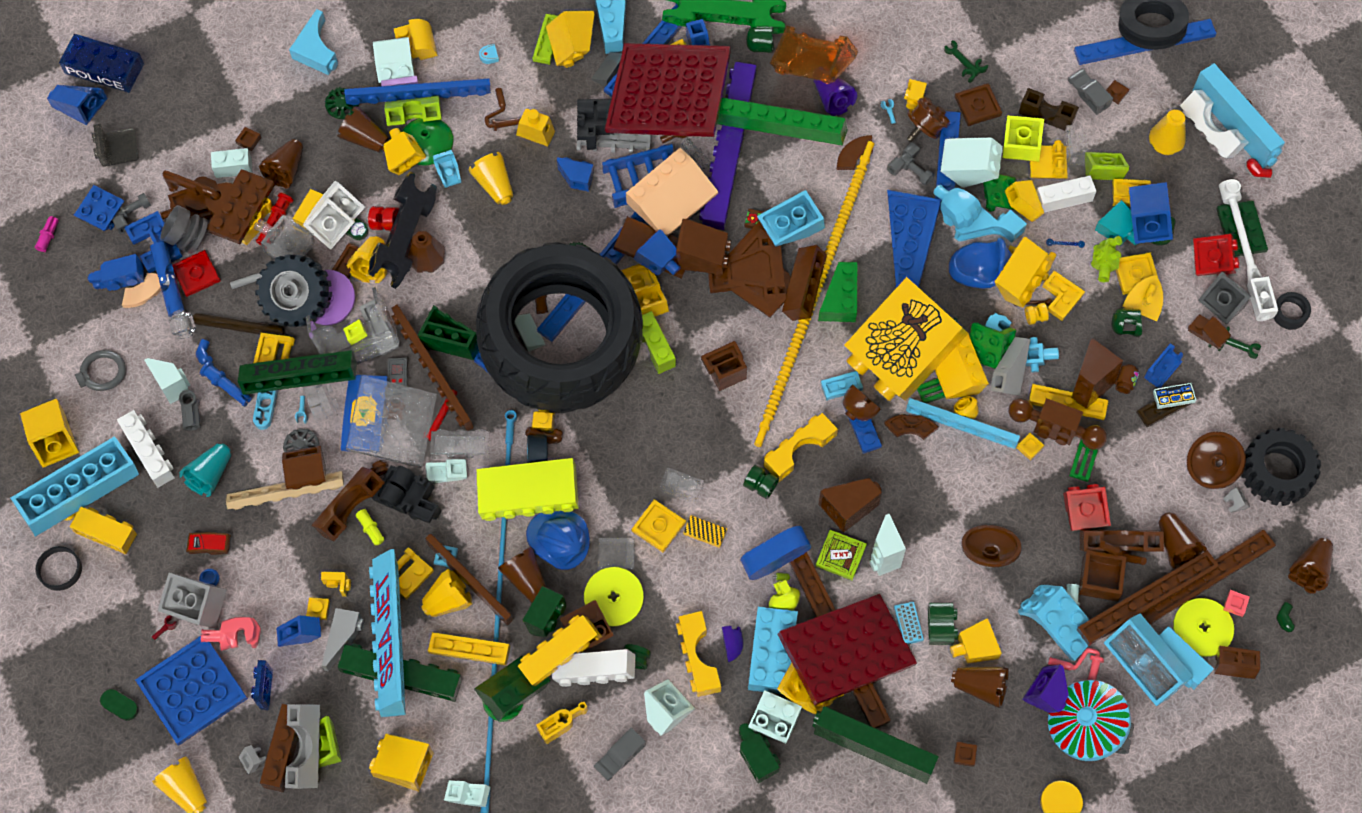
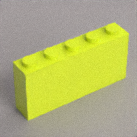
(527, 489)

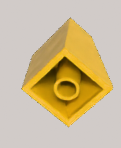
(570, 36)
(49, 433)
(401, 761)

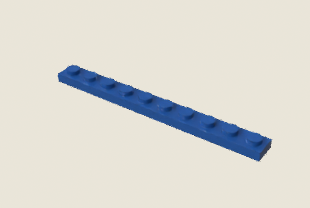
(571, 304)

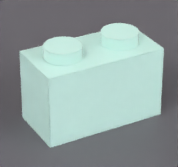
(230, 162)

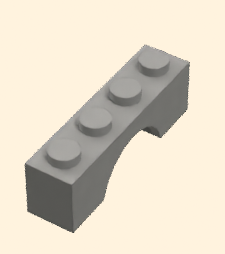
(304, 769)

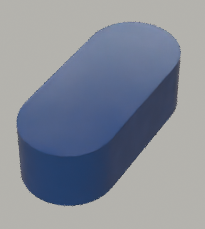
(775, 552)

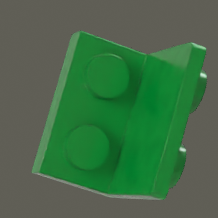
(990, 343)

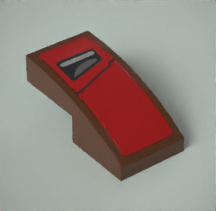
(208, 543)

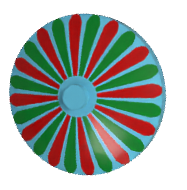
(1092, 721)

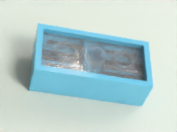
(1148, 659)

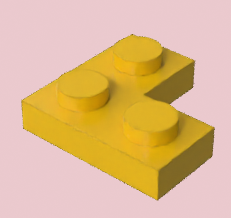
(1066, 295)

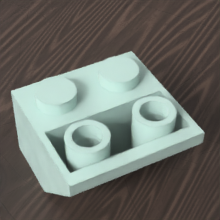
(775, 717)

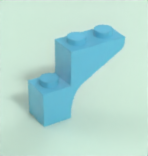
(1007, 225)

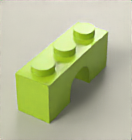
(402, 110)
(657, 344)

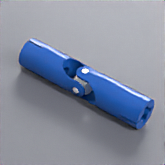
(166, 277)

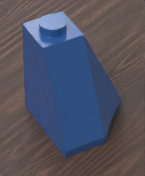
(77, 101)

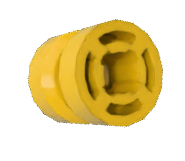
(1036, 313)

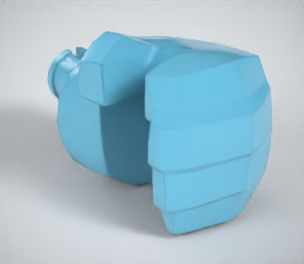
(958, 206)

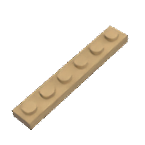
(279, 491)

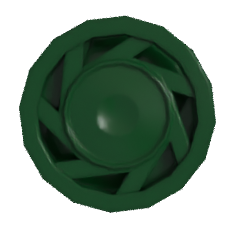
(641, 655)

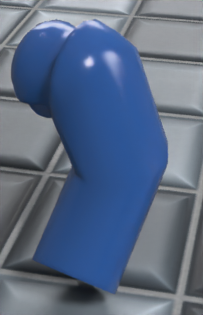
(201, 353)

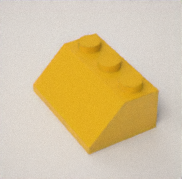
(1023, 273)
(961, 372)

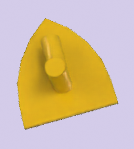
(1147, 297)

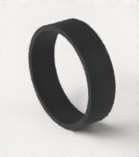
(45, 555)

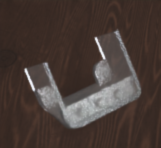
(380, 331)

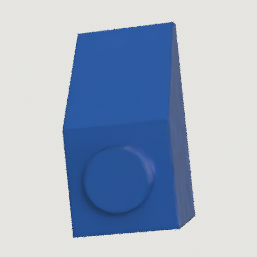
(298, 631)

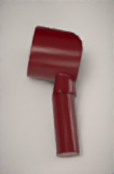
(166, 627)

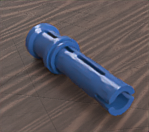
(219, 379)

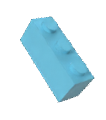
(1190, 658)

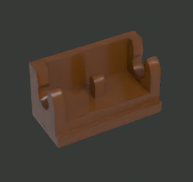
(1237, 662)

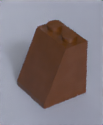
(702, 248)
(1096, 374)
(850, 501)

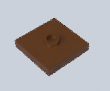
(978, 104)

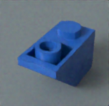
(576, 173)

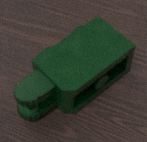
(757, 755)

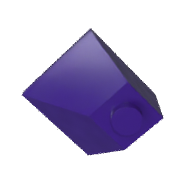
(1048, 690)

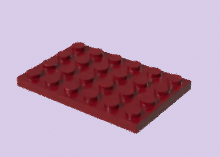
(846, 649)

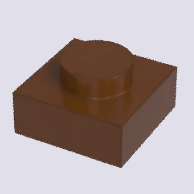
(1117, 91)
(248, 138)
(965, 754)

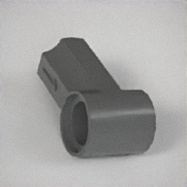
(190, 411)

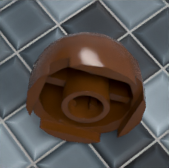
(859, 405)

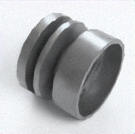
(186, 230)

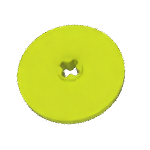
(623, 584)
(1206, 611)

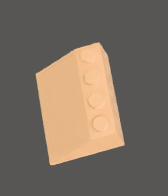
(671, 193)

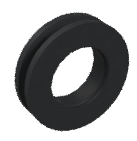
(1153, 37)

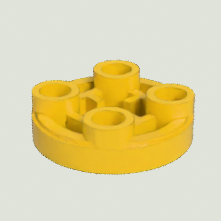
(1061, 798)

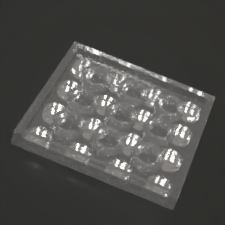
(391, 421)

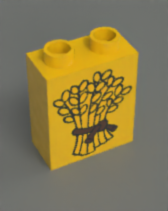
(904, 341)

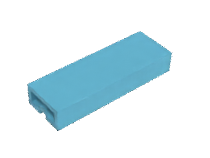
(1237, 113)

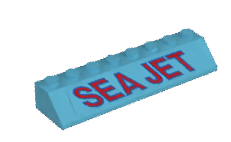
(388, 635)

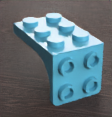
(1058, 616)

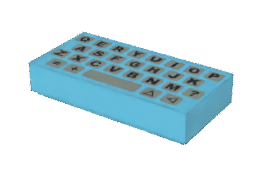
(908, 623)

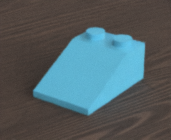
(792, 219)

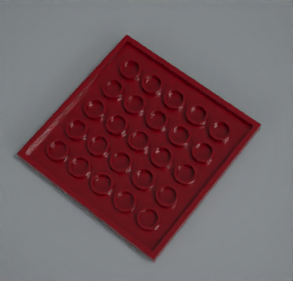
(668, 90)

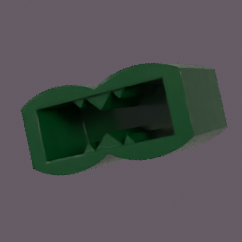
(941, 624)

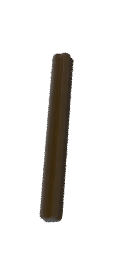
(237, 325)

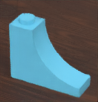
(310, 49)

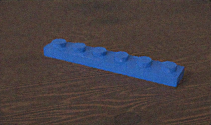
(950, 132)

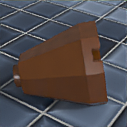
(425, 252)

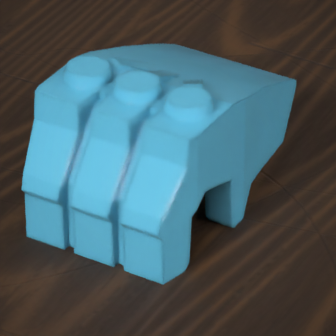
(447, 168)
(998, 322)

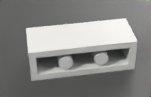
(1066, 193)

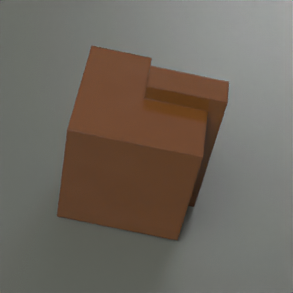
(725, 365)

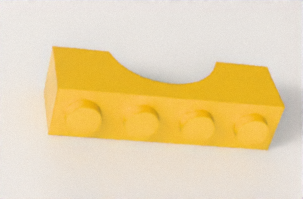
(818, 432)
(705, 678)

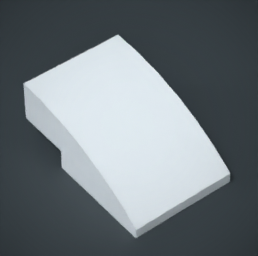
(333, 215)

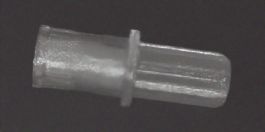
(695, 153)

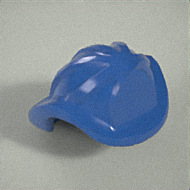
(979, 263)
(559, 538)

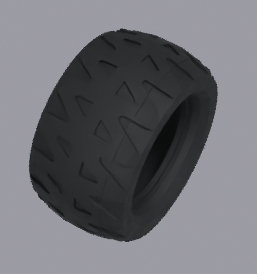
(559, 270)

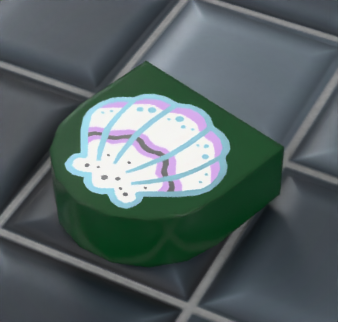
(358, 230)

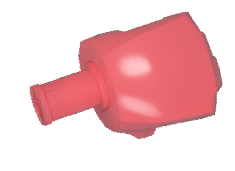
(228, 633)

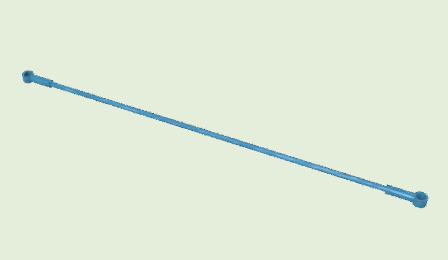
(509, 441)

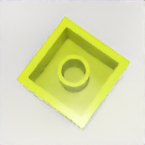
(1023, 138)

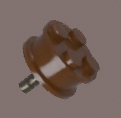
(927, 119)

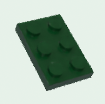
(1251, 224)

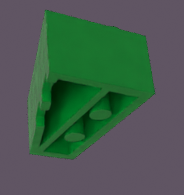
(841, 296)

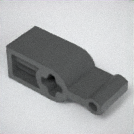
(1091, 91)
(620, 754)

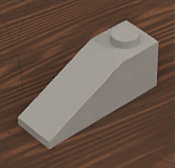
(343, 632)

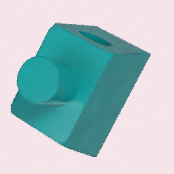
(1117, 223)

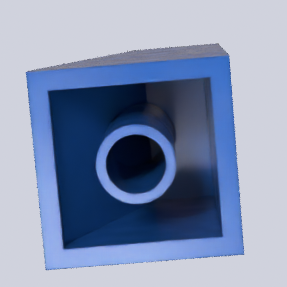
(1150, 213)

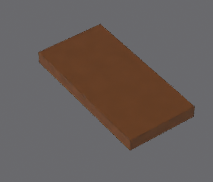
(635, 235)

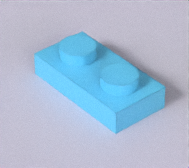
(838, 385)

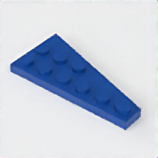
(912, 230)

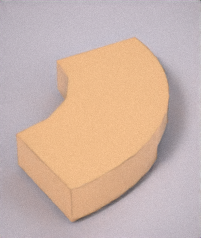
(143, 292)

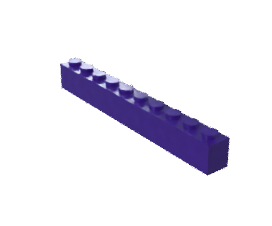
(728, 150)

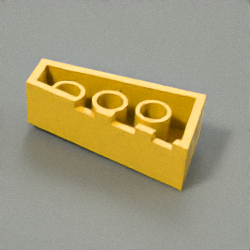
(559, 649)

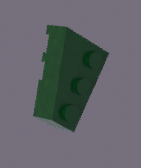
(447, 335)

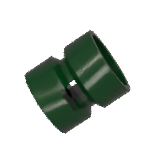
(759, 481)

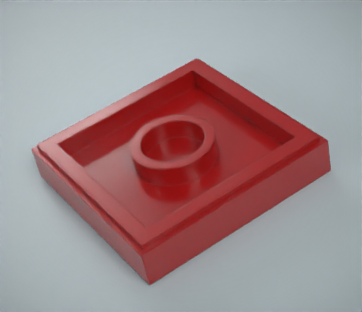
(195, 273)

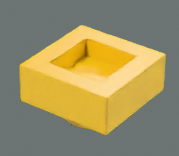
(1030, 446)
(318, 608)

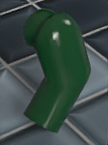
(1284, 619)

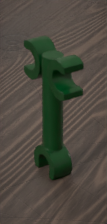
(971, 69)
(1242, 346)

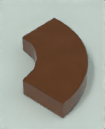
(851, 153)
(911, 424)

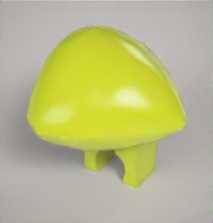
(786, 597)

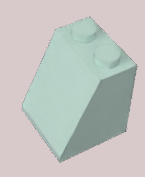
(971, 160)

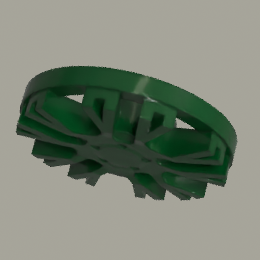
(340, 104)

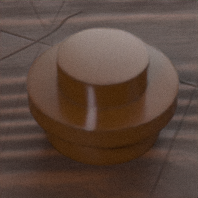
(380, 467)

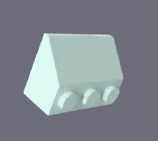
(888, 548)

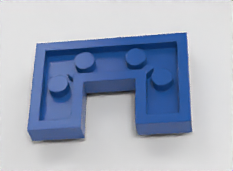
(150, 227)

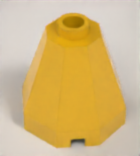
(360, 261)
(446, 595)

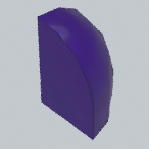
(732, 641)

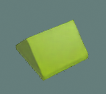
(1105, 166)
(328, 743)

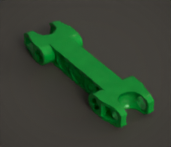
(727, 11)

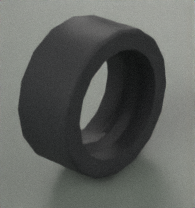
(1298, 299)

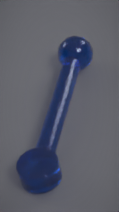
(1049, 242)

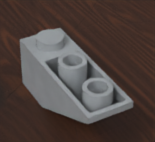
(1010, 370)

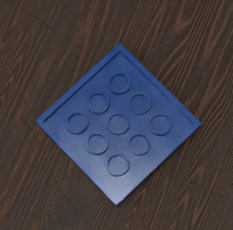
(191, 689)

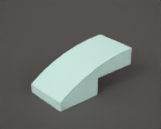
(446, 471)
(466, 793)

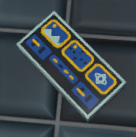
(1174, 395)

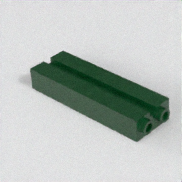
(874, 744)

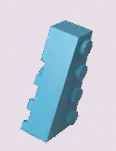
(612, 23)

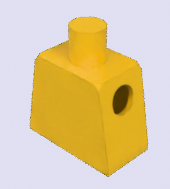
(536, 127)
(402, 152)
(977, 644)

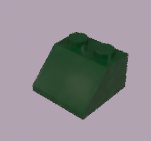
(544, 612)

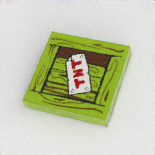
(841, 555)

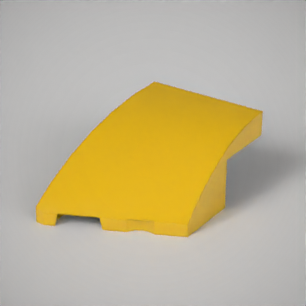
(794, 690)

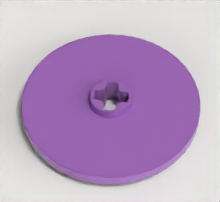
(341, 301)

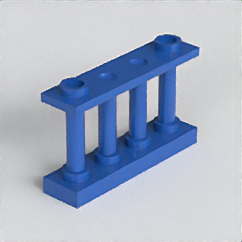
(630, 162)

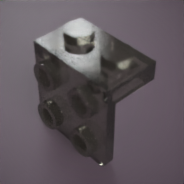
(114, 146)

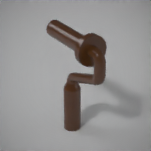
(503, 123)
(1116, 551)

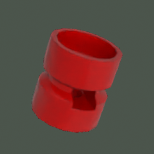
(382, 218)

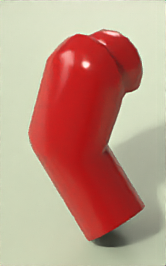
(1256, 169)

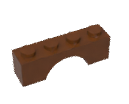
(360, 487)
(1123, 539)

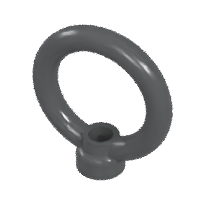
(84, 379)

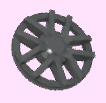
(301, 442)

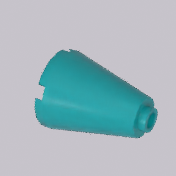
(206, 470)

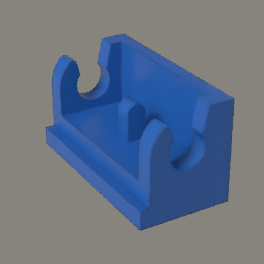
(1164, 366)

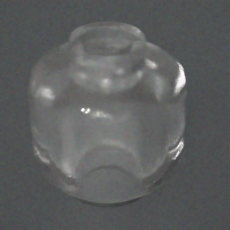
(182, 324)

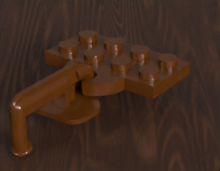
(231, 204)

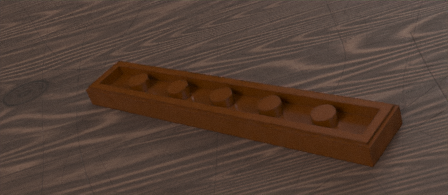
(469, 579)

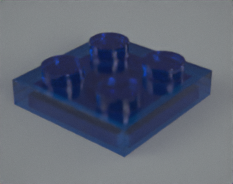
(262, 690)

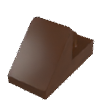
(1209, 330)

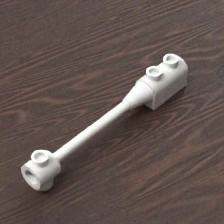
(1258, 286)

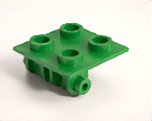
(995, 192)

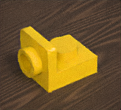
(333, 579)

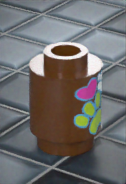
(1126, 379)

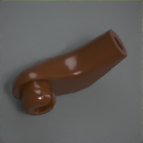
(552, 438)

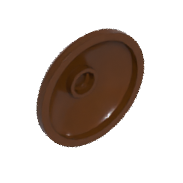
(1206, 453)
(991, 546)

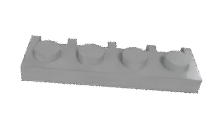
(618, 140)

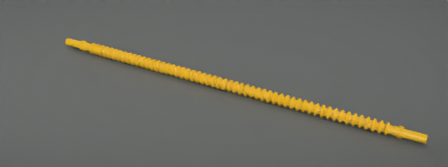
(802, 325)

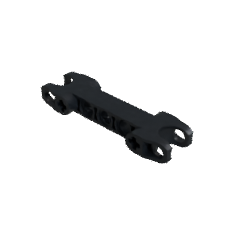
(392, 254)

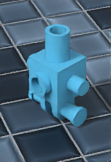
(1038, 354)

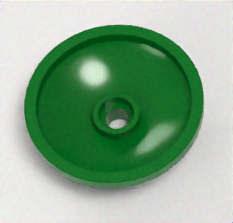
(437, 141)

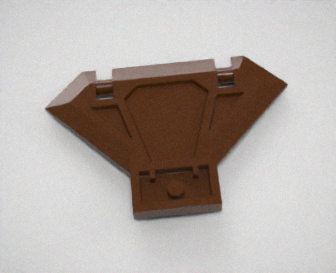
(754, 272)

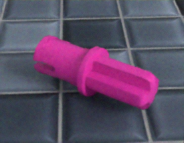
(46, 234)

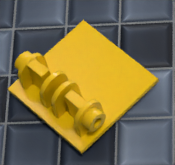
(1051, 163)

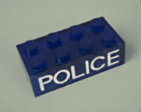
(101, 63)

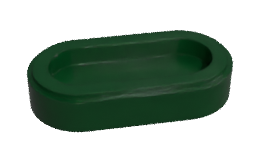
(119, 705)

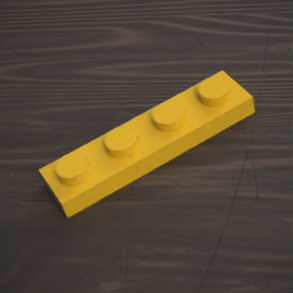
(1040, 393)
(469, 648)

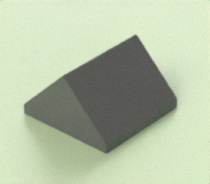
(1225, 298)

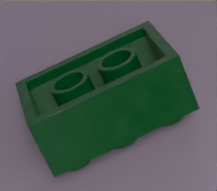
(508, 690)

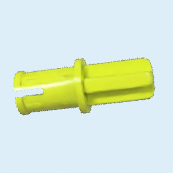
(370, 527)

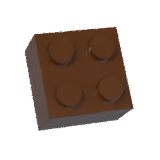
(1102, 575)

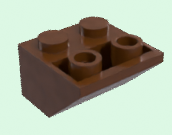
(304, 467)
(596, 617)

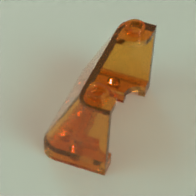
(812, 57)

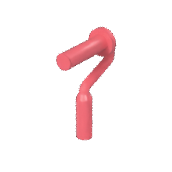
(1096, 660)

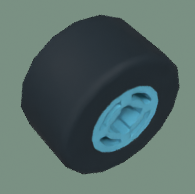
(537, 448)

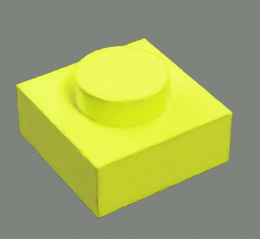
(355, 332)

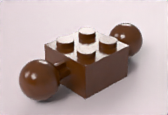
(1057, 423)

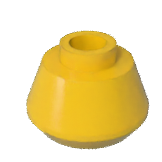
(967, 407)

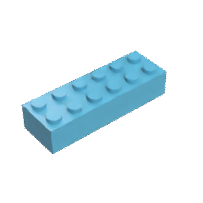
(74, 486)

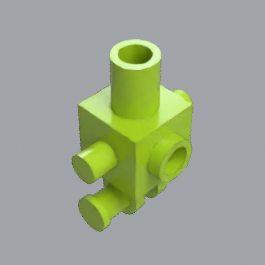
(1106, 257)

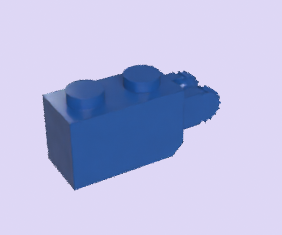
(118, 273)

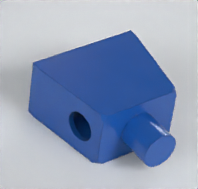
(658, 254)

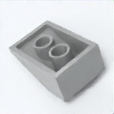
(192, 600)

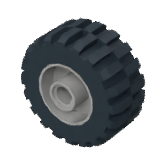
(292, 290)

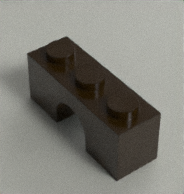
(1035, 106)

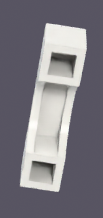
(1198, 108)

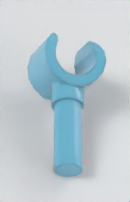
(889, 109)
(301, 410)

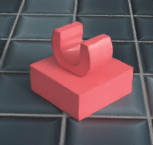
(1236, 603)

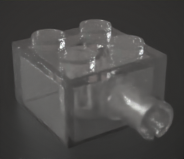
(285, 238)

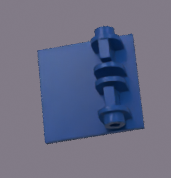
(99, 208)

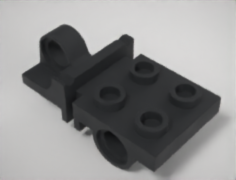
(592, 120)
(407, 494)

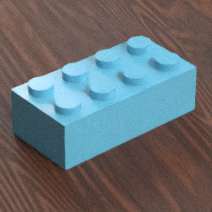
(768, 655)

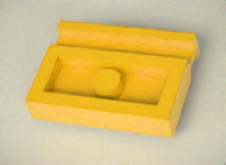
(1120, 189)

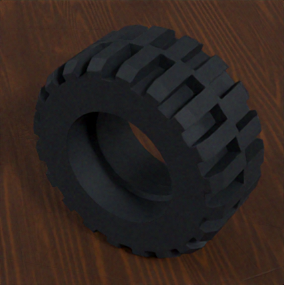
(1293, 447)

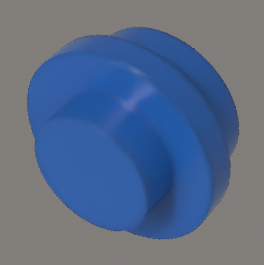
(210, 576)

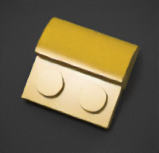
(420, 38)

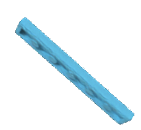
(963, 423)

